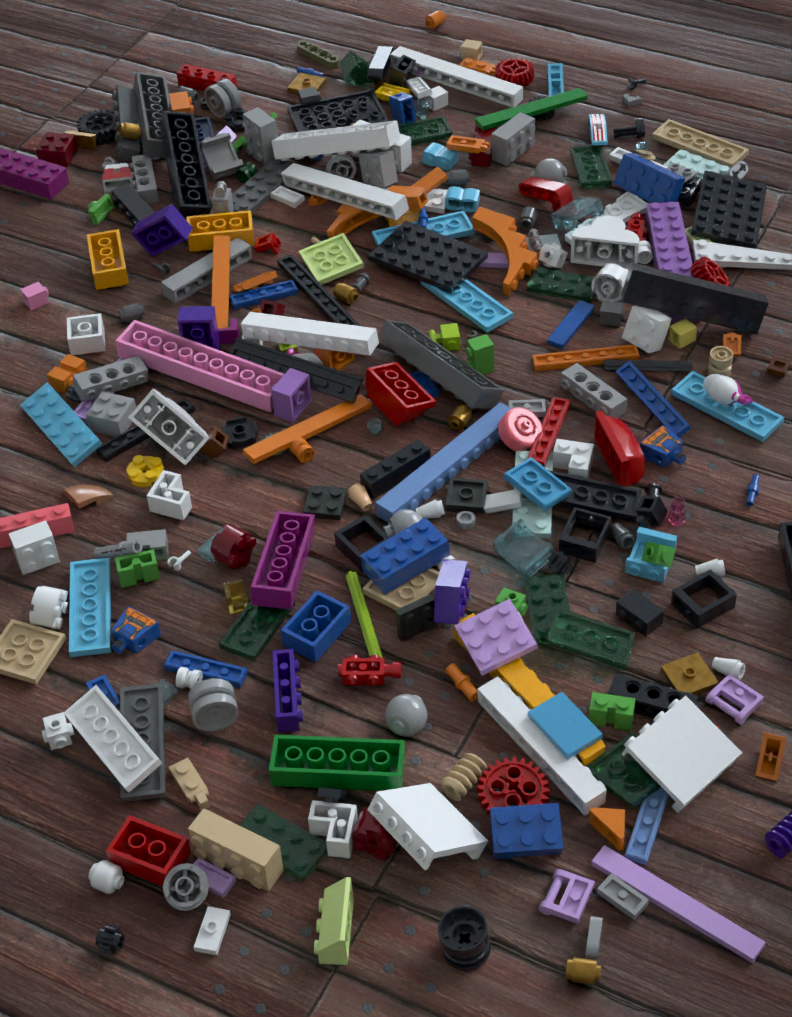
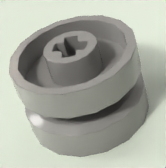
(222, 98)
(213, 705)

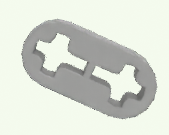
(734, 169)
(594, 937)

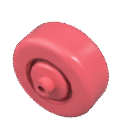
(519, 429)

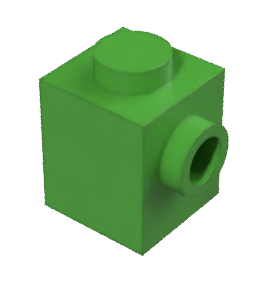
(658, 554)
(516, 598)

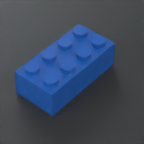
(648, 179)
(405, 555)

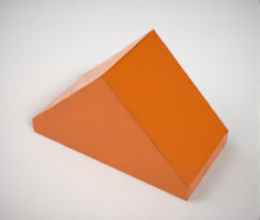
(770, 756)
(609, 824)

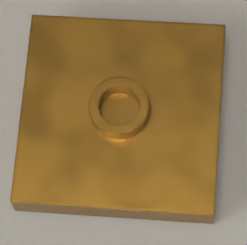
(306, 81)
(689, 675)

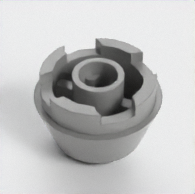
(341, 166)
(186, 887)

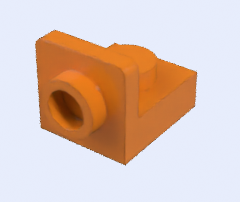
(733, 342)

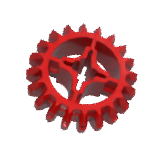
(515, 71)
(708, 271)

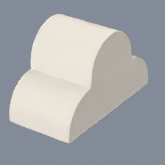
(604, 243)
(169, 426)

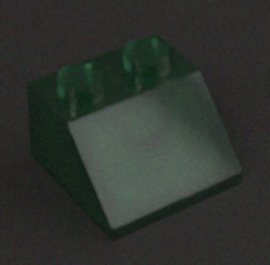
(355, 69)

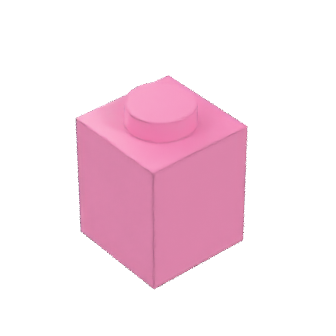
(35, 295)

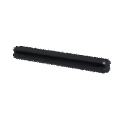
(651, 365)

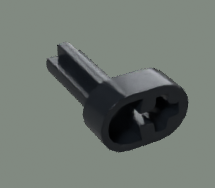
(638, 129)

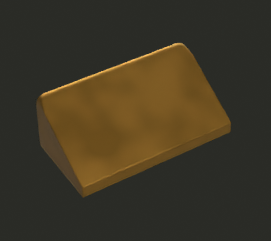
(84, 140)

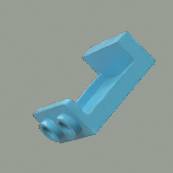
(644, 569)

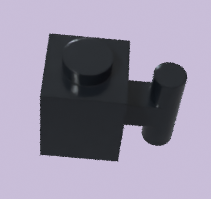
(650, 511)

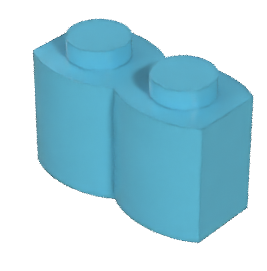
(439, 156)
(462, 199)

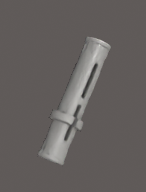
(131, 547)

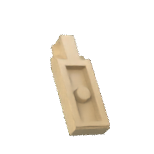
(190, 783)

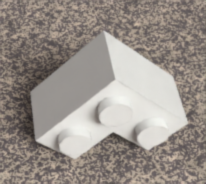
(574, 457)
(169, 497)
(336, 823)

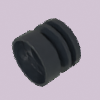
(464, 938)

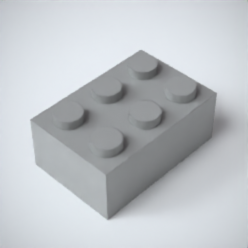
(259, 132)
(513, 139)

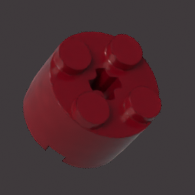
(233, 547)
(372, 836)

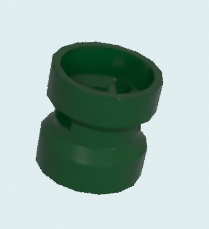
(246, 172)

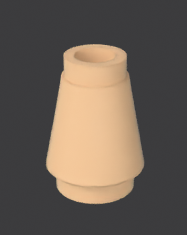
(360, 496)

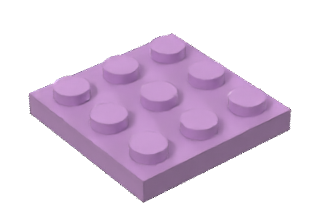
(496, 637)

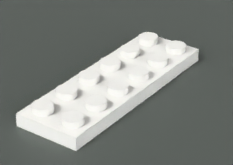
(112, 738)

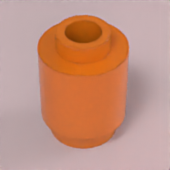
(435, 19)

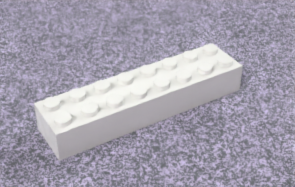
(336, 140)

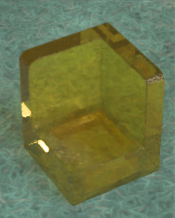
(235, 595)

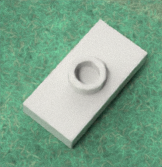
(212, 930)

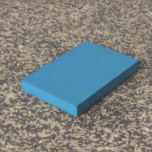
(537, 484)
(565, 725)

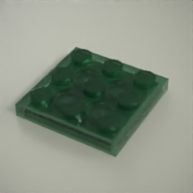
(623, 775)

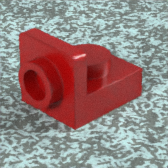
(266, 242)

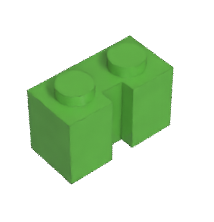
(480, 354)
(137, 567)
(612, 710)

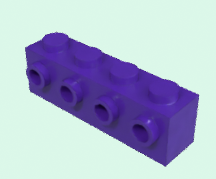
(286, 692)

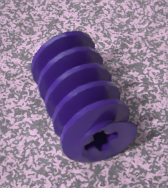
(780, 837)

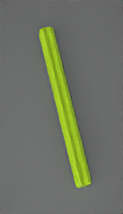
(363, 614)

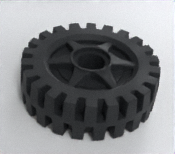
(98, 123)

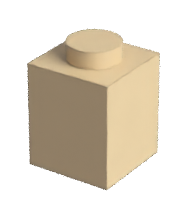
(471, 49)

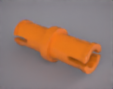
(462, 682)

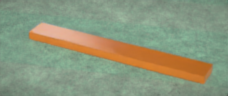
(220, 279)
(306, 429)

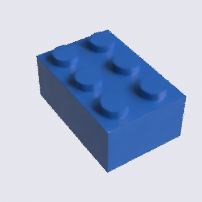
(316, 626)
(526, 831)

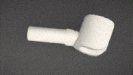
(177, 561)

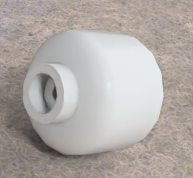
(106, 876)

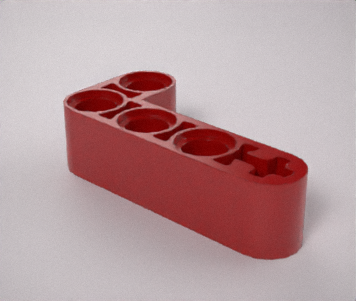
(547, 190)

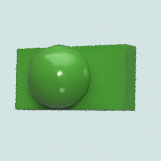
(100, 209)

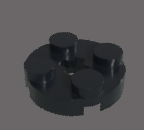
(235, 120)
(248, 432)

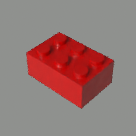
(147, 850)

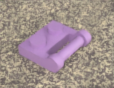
(737, 693)
(573, 899)

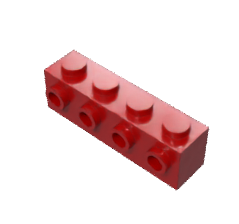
(201, 78)

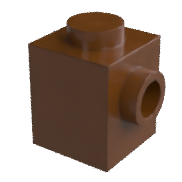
(216, 443)

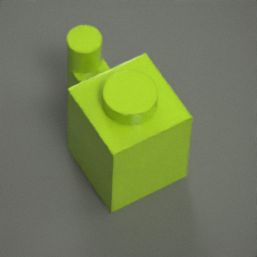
(448, 336)

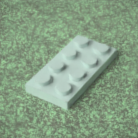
(696, 163)

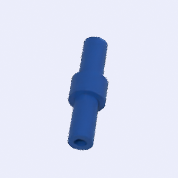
(309, 71)
(423, 218)
(752, 490)

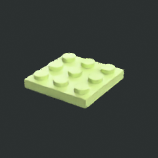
(331, 259)

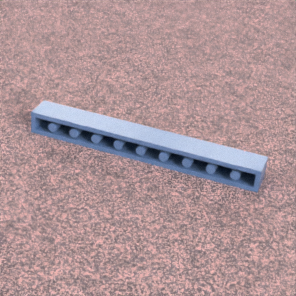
(443, 465)

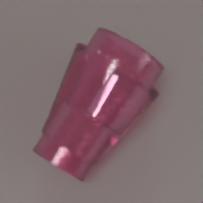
(677, 511)

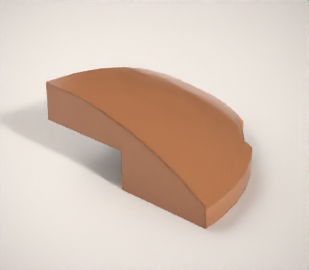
(86, 494)

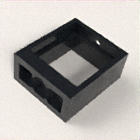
(351, 531)
(583, 548)
(691, 611)

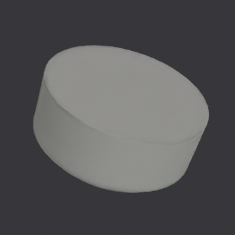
(465, 520)

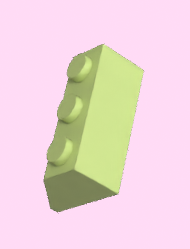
(335, 923)

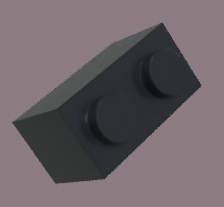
(402, 71)
(639, 612)

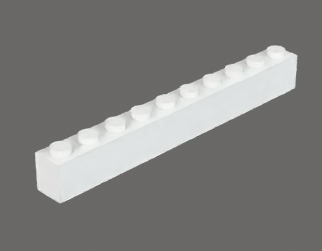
(462, 78)
(345, 191)

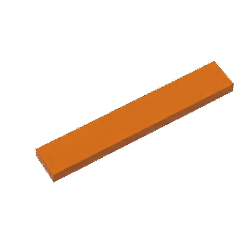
(584, 357)

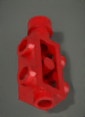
(636, 225)
(367, 670)

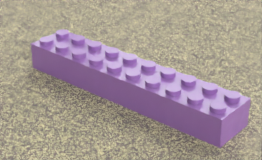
(668, 242)

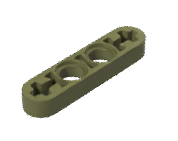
(318, 54)

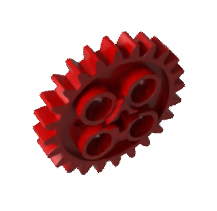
(527, 780)

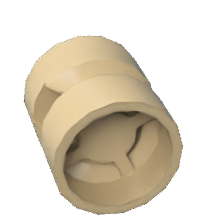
(720, 361)

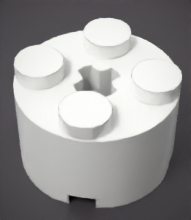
(609, 282)
(48, 607)

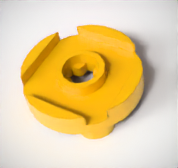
(140, 464)

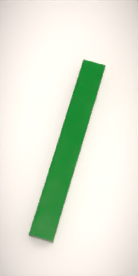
(531, 109)

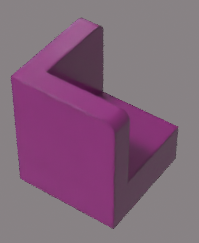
(228, 335)

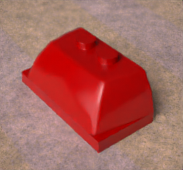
(397, 393)
(619, 449)

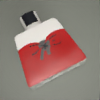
(116, 175)

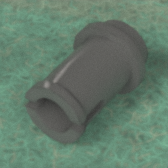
(363, 279)

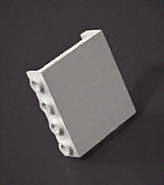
(682, 751)
(426, 823)

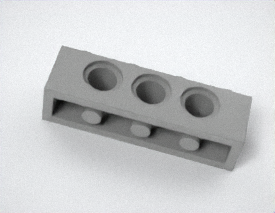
(144, 178)
(110, 378)
(593, 391)

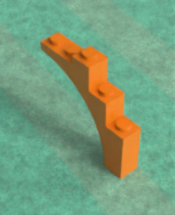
(352, 217)
(503, 231)

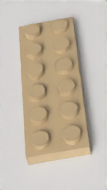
(699, 143)

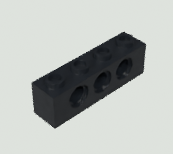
(649, 697)

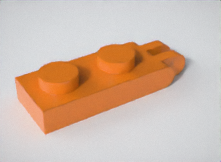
(479, 66)
(467, 144)
(253, 283)

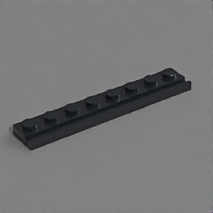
(322, 378)

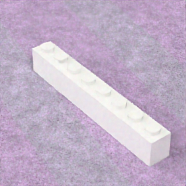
(310, 333)
(567, 774)

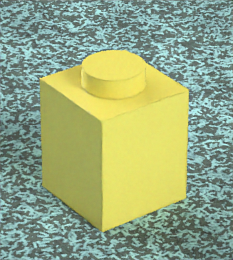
(682, 333)

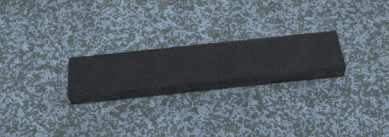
(132, 437)

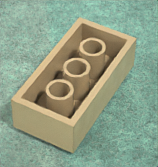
(236, 849)

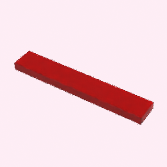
(551, 427)

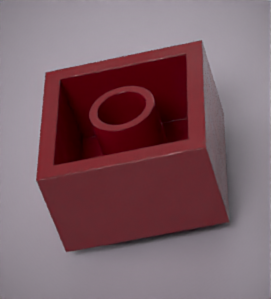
(57, 148)

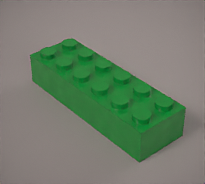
(337, 762)

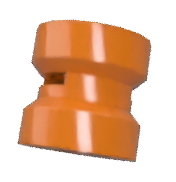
(302, 450)

